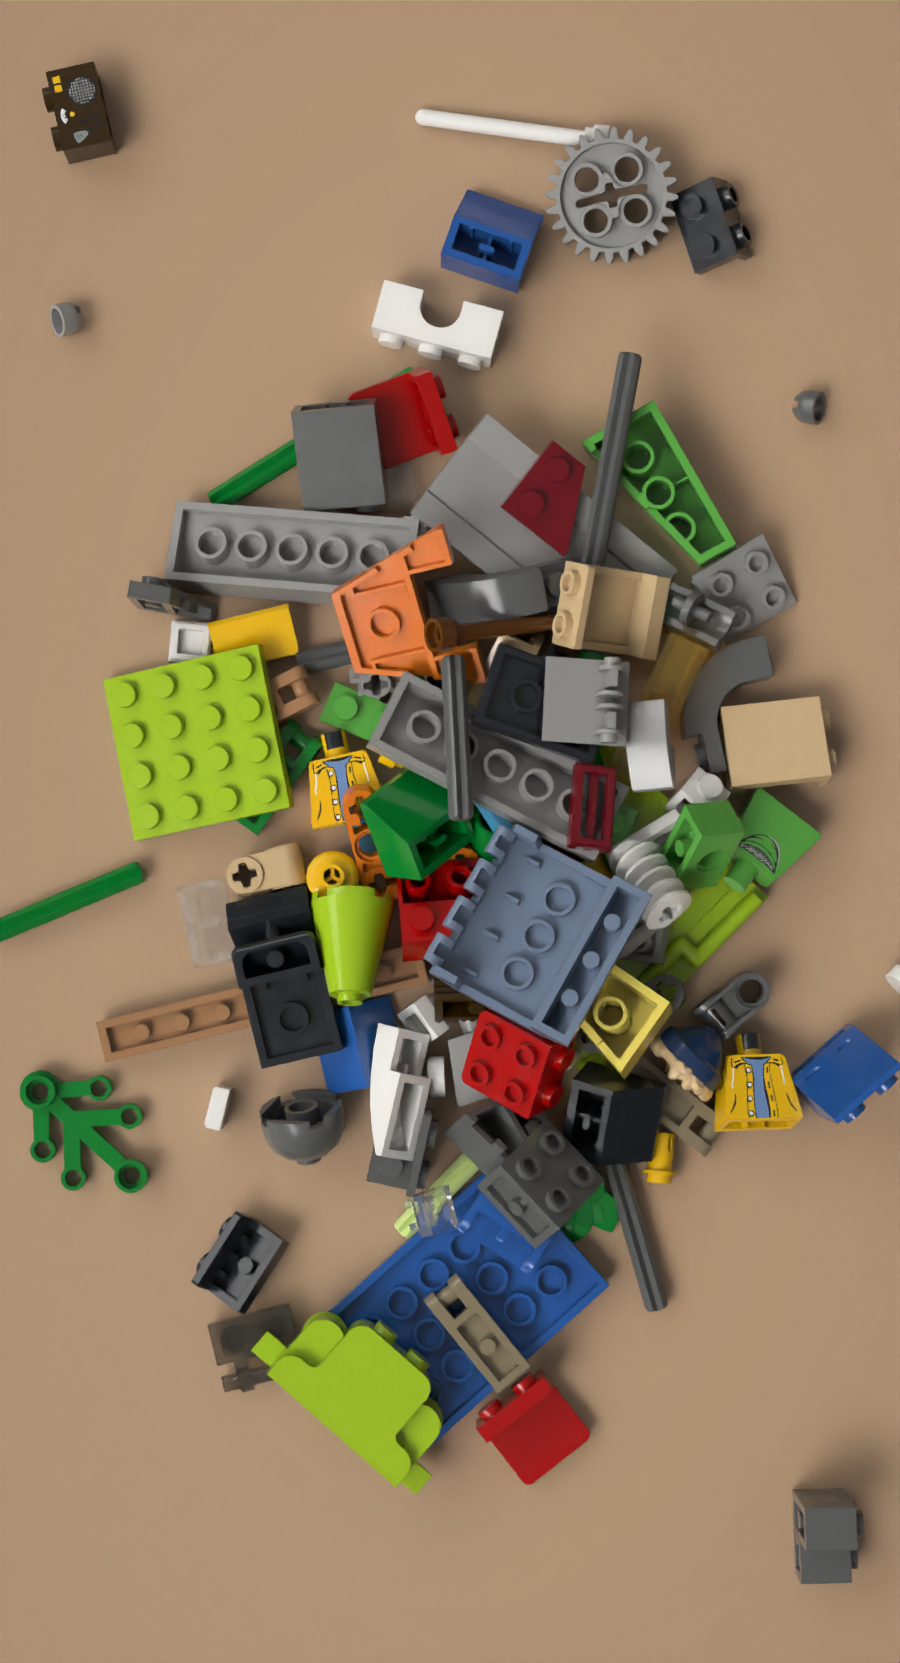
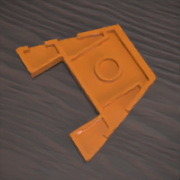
(385, 615)

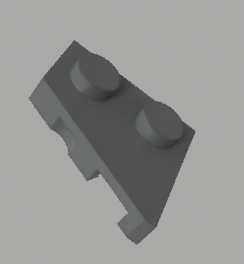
(157, 596)

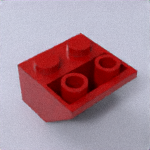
(426, 904)

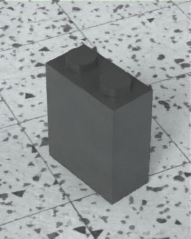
(340, 455)

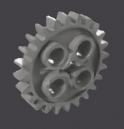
(603, 158)

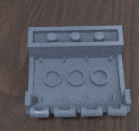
(535, 934)

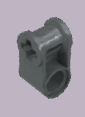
(730, 1006)

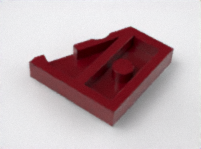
(548, 497)

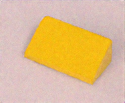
(265, 627)

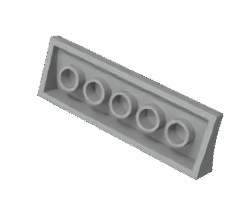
(276, 550)
(507, 774)

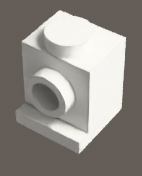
(698, 788)

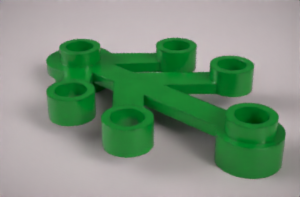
(78, 1127)

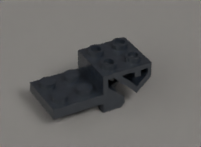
(283, 976)

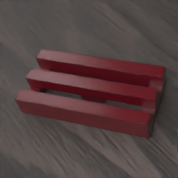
(588, 842)

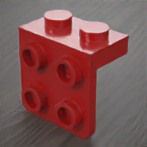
(412, 416)
(515, 1065)
(532, 1426)

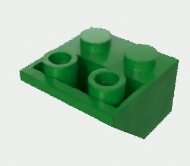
(413, 826)

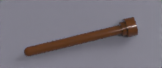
(444, 633)

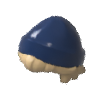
(692, 1058)

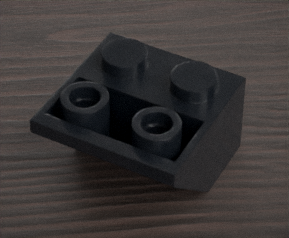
(613, 1116)

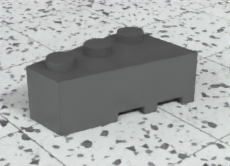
(491, 1134)

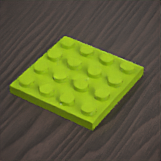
(198, 743)

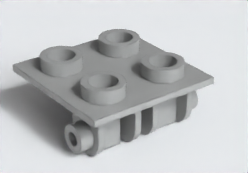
(747, 583)
(585, 701)

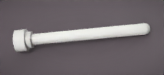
(507, 127)

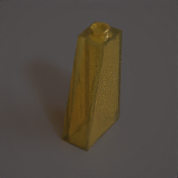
(668, 679)

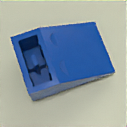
(844, 1075)

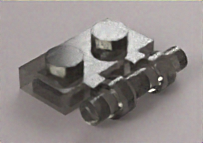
(237, 1335)

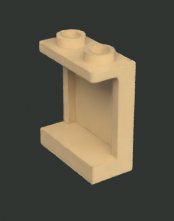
(610, 610)
(775, 744)

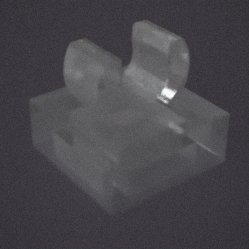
(433, 1211)

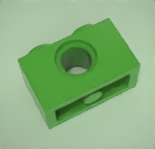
(703, 843)

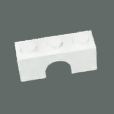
(468, 340)

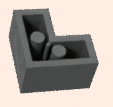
(825, 1535)

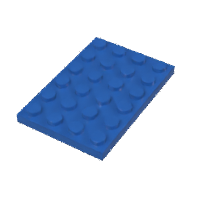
(525, 1305)

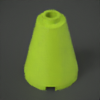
(351, 938)

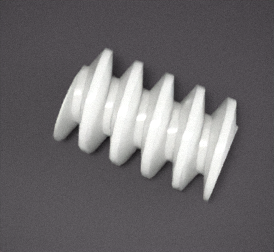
(649, 870)

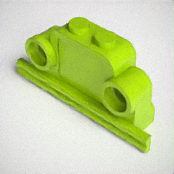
(361, 1391)

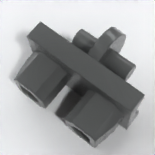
(698, 617)

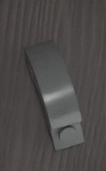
(496, 595)
(729, 668)

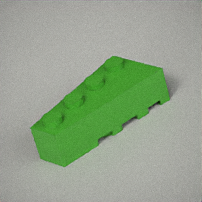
(667, 487)

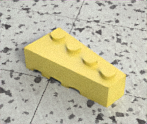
(625, 1019)

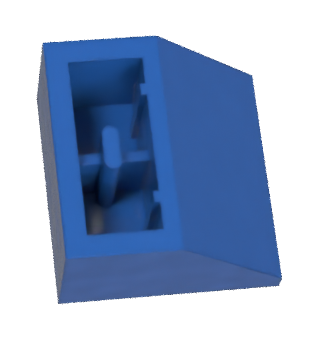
(491, 241)

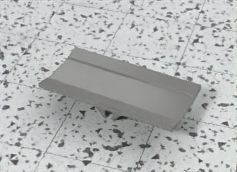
(468, 503)

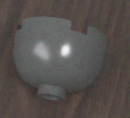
(304, 1126)

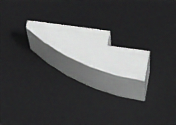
(398, 1090)

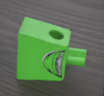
(771, 842)

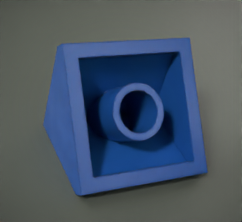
(358, 1026)

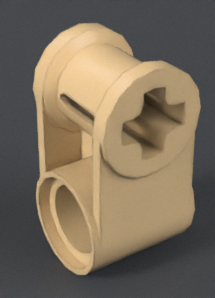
(275, 868)

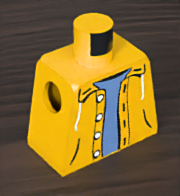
(333, 776)
(755, 1090)

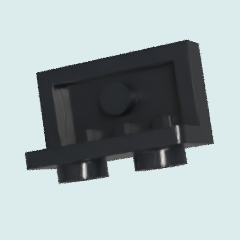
(712, 224)
(240, 1261)

